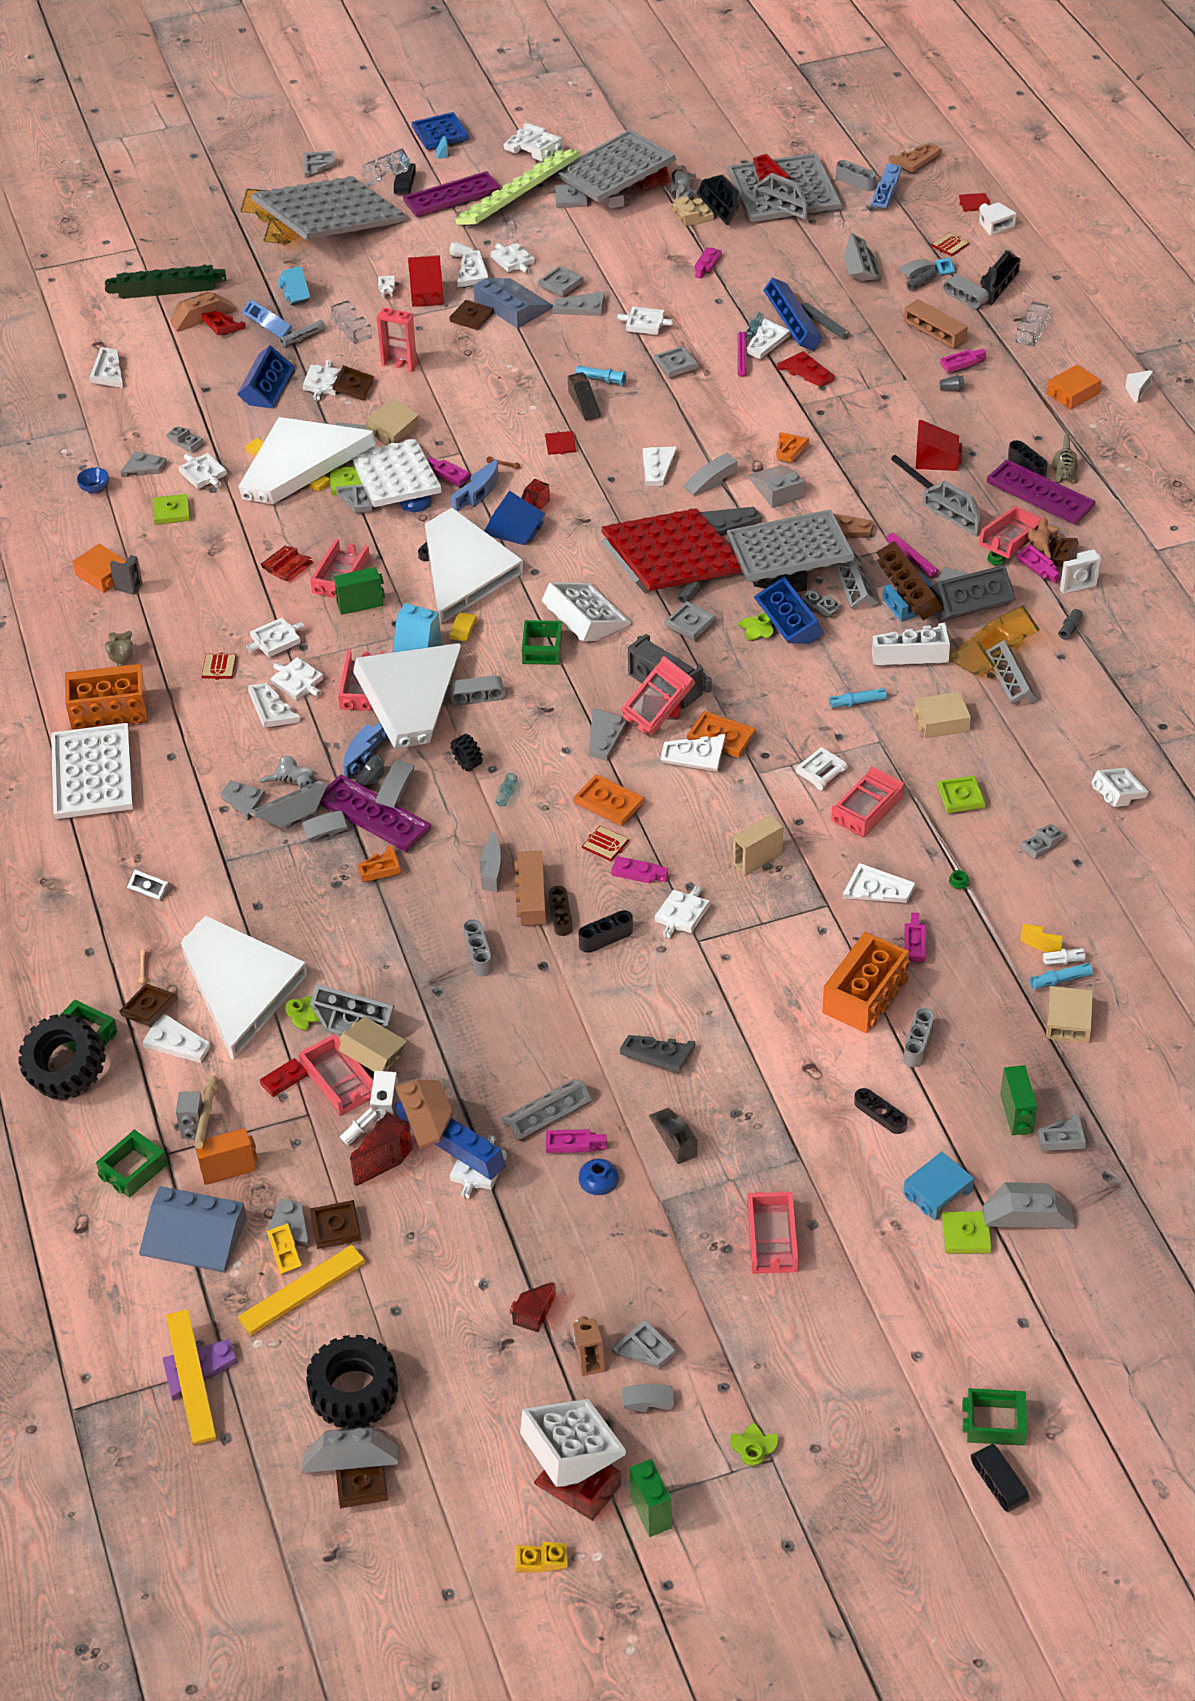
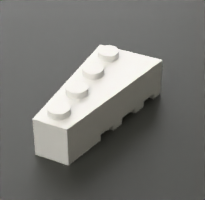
(912, 647)

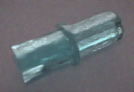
(754, 324)
(506, 789)

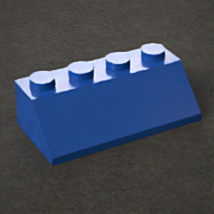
(266, 379)
(789, 613)

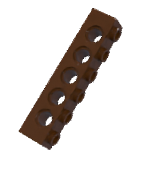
(908, 581)

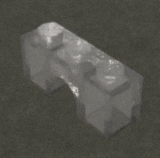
(375, 170)
(345, 317)
(1036, 323)

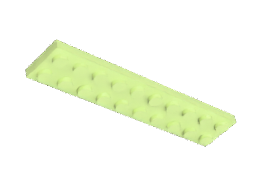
(517, 187)

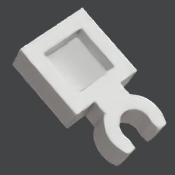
(386, 285)

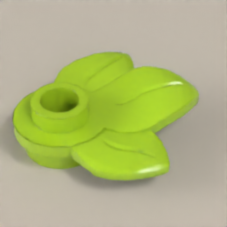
(757, 626)
(303, 1013)
(753, 1443)

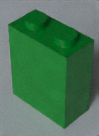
(359, 590)
(1018, 1100)
(650, 1497)

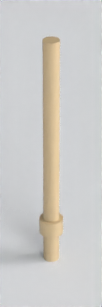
(210, 1091)

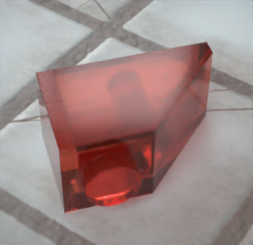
(537, 493)
(533, 1307)

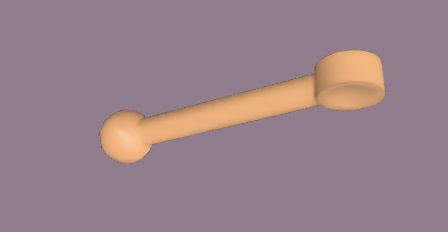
(142, 979)

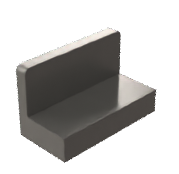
(127, 575)

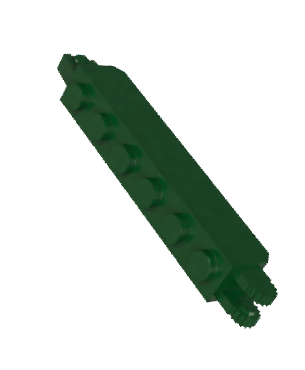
(165, 281)

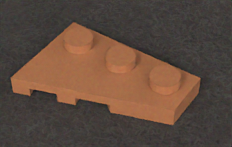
(916, 159)
(854, 527)

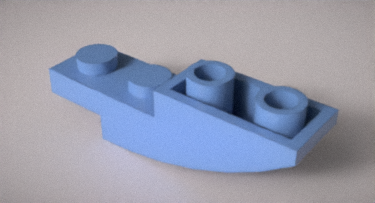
(887, 186)
(266, 319)
(479, 487)
(362, 748)

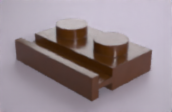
(1062, 550)

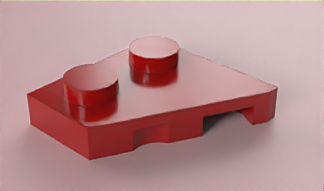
(221, 323)

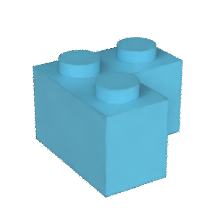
(294, 285)

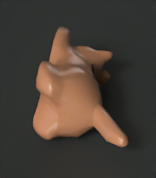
(1041, 537)

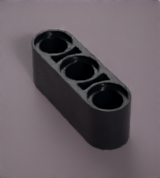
(404, 181)
(1027, 458)
(605, 931)
(1000, 1478)

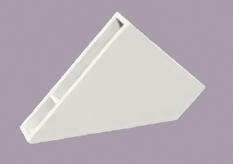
(299, 454)
(465, 563)
(408, 690)
(239, 979)

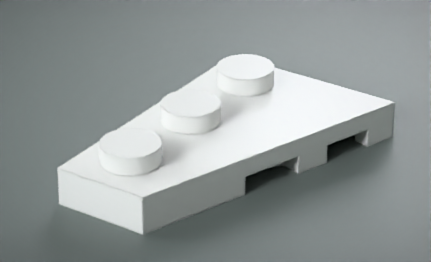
(528, 131)
(767, 338)
(107, 369)
(657, 464)
(269, 706)
(697, 753)
(877, 885)
(176, 1040)

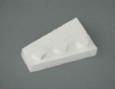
(472, 269)

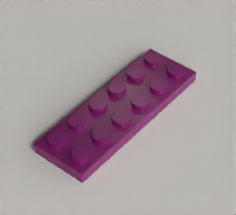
(451, 194)
(1041, 491)
(360, 807)

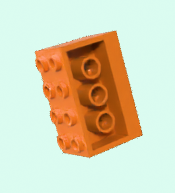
(106, 696)
(866, 982)

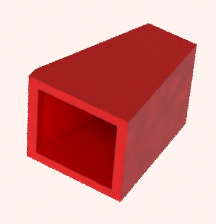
(426, 281)
(937, 448)

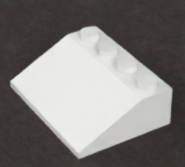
(584, 610)
(570, 1440)

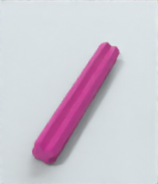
(742, 353)
(913, 555)

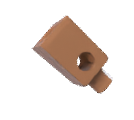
(585, 1335)

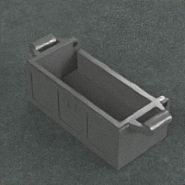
(973, 593)
(645, 656)

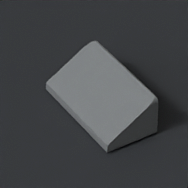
(149, 885)

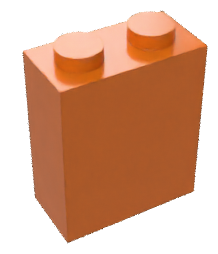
(1073, 386)
(95, 567)
(227, 1156)

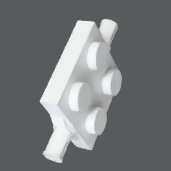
(512, 257)
(644, 320)
(321, 380)
(202, 470)
(275, 637)
(297, 679)
(682, 911)
(470, 1178)

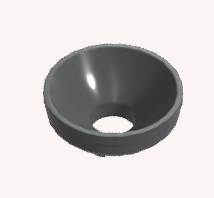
(371, 772)

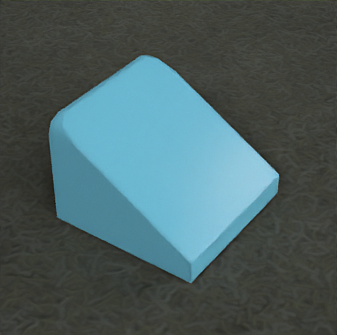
(442, 149)
(944, 266)

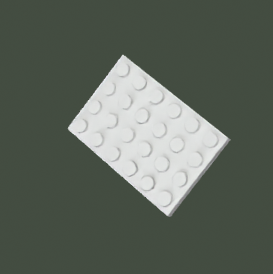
(395, 473)
(91, 771)

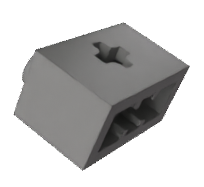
(188, 1113)

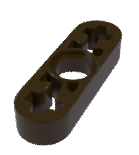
(557, 917)

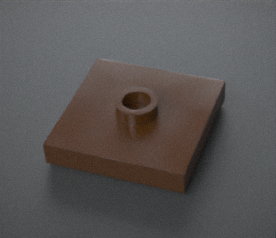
(471, 314)
(353, 382)
(148, 1004)
(335, 1224)
(361, 1486)

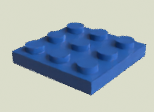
(434, 128)

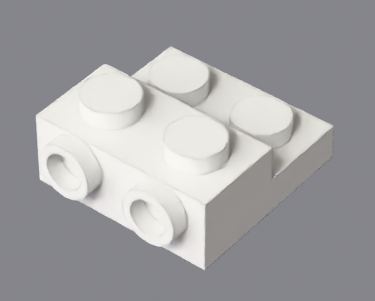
(542, 145)
(1080, 572)
(1118, 786)

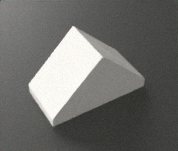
(1138, 384)

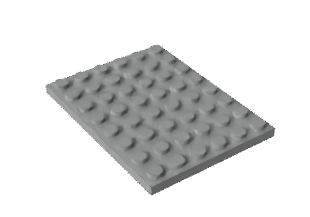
(329, 207)

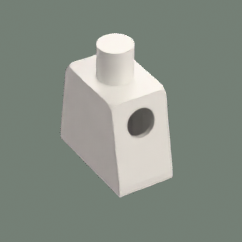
(996, 218)
(384, 1094)

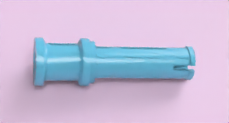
(606, 375)

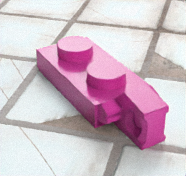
(707, 261)
(962, 359)
(449, 471)
(1038, 563)
(638, 870)
(915, 939)
(574, 1141)

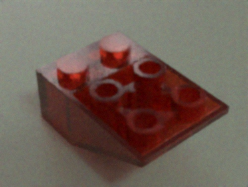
(381, 1149)
(588, 1495)

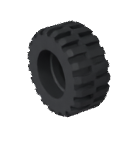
(41, 1044)
(358, 1406)

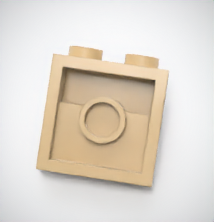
(691, 211)

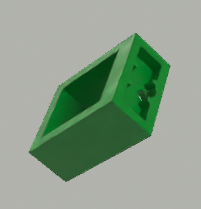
(541, 654)
(108, 1026)
(134, 1140)
(997, 1399)

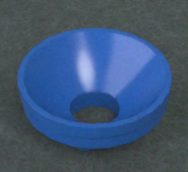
(91, 477)
(417, 504)
(598, 1183)

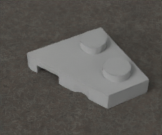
(144, 464)
(292, 1213)

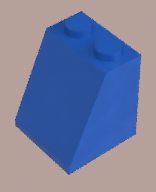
(515, 520)

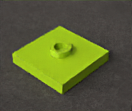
(343, 477)
(171, 509)
(960, 794)
(965, 1233)

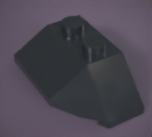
(720, 197)
(1000, 275)

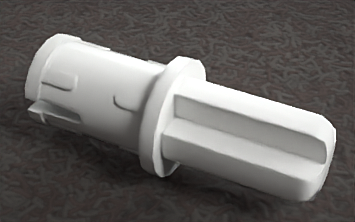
(1064, 956)
(359, 1126)

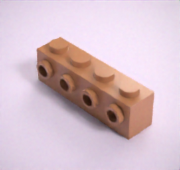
(935, 323)
(531, 888)

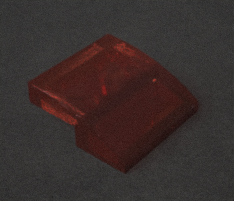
(286, 563)

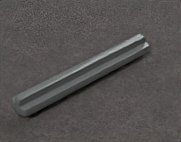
(825, 321)

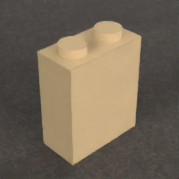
(392, 422)
(941, 714)
(758, 844)
(1069, 1014)
(372, 1045)

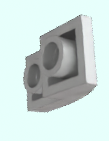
(915, 267)
(184, 439)
(819, 604)
(329, 823)
(1045, 840)
(647, 1395)

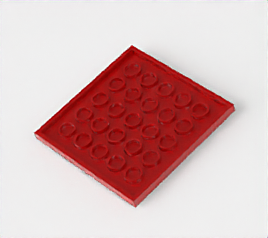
(672, 549)

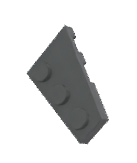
(732, 518)
(658, 1053)

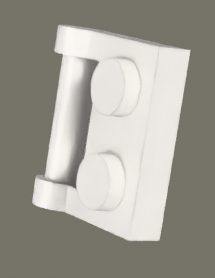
(817, 764)

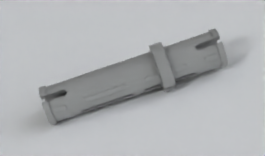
(297, 336)

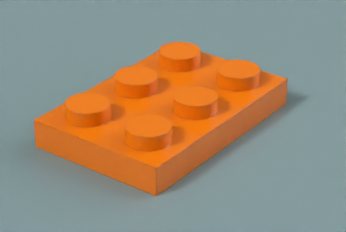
(712, 725)
(608, 799)

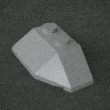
(781, 194)
(860, 260)
(953, 505)
(292, 806)
(340, 1009)
(1028, 1207)
(350, 1450)

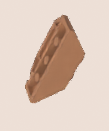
(190, 311)
(425, 1109)

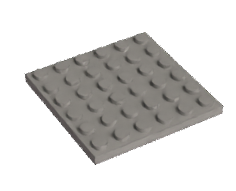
(615, 165)
(803, 169)
(789, 545)

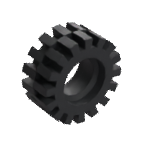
(466, 752)

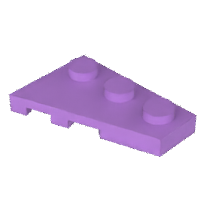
(212, 1358)

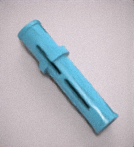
(849, 699)
(1052, 978)

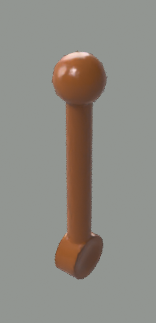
(516, 465)

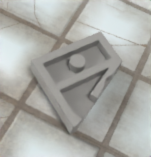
(317, 162)
(355, 498)
(242, 797)
(1062, 1135)
(645, 1346)

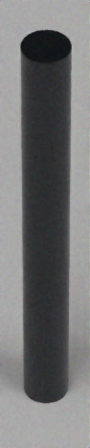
(911, 471)

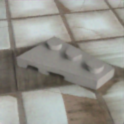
(584, 304)
(605, 733)

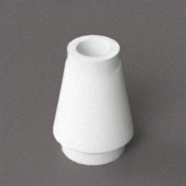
(457, 249)

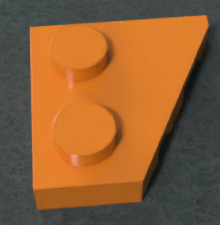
(790, 446)
(379, 866)

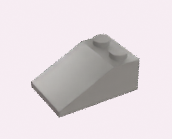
(778, 485)

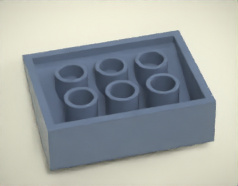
(510, 300)
(192, 1229)

